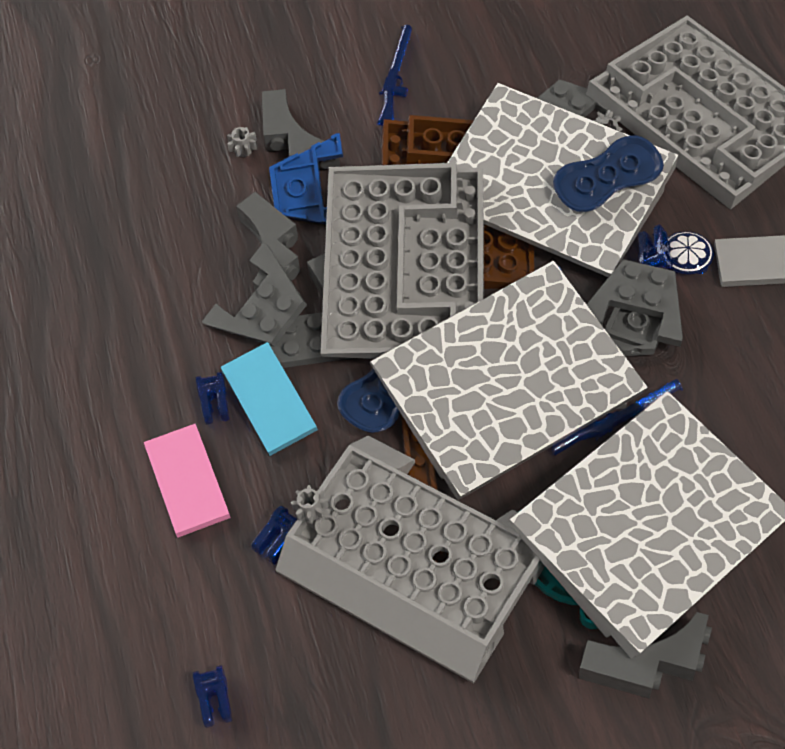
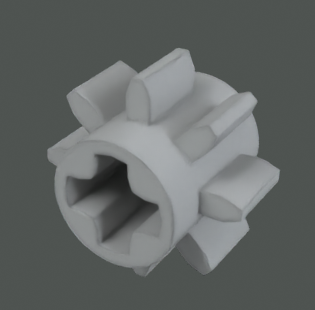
(604, 119)
(242, 142)
(309, 504)

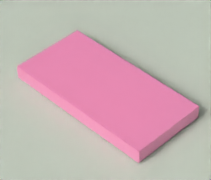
(186, 480)

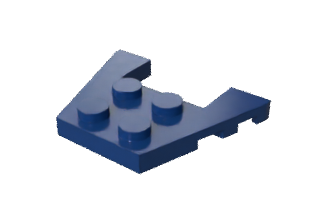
(298, 182)

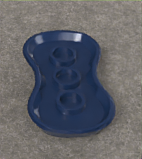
(592, 182)
(368, 404)

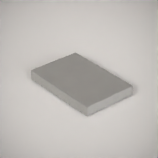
(751, 260)

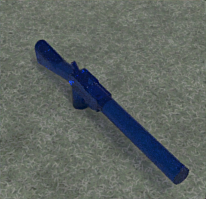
(389, 86)
(604, 426)

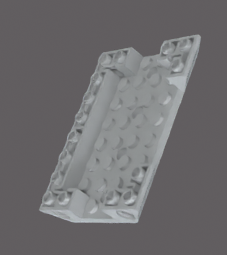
(393, 578)

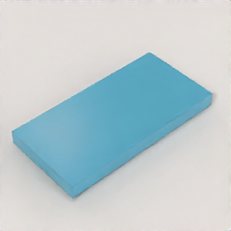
(269, 398)

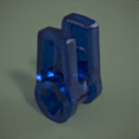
(657, 254)
(209, 389)
(278, 524)
(211, 684)

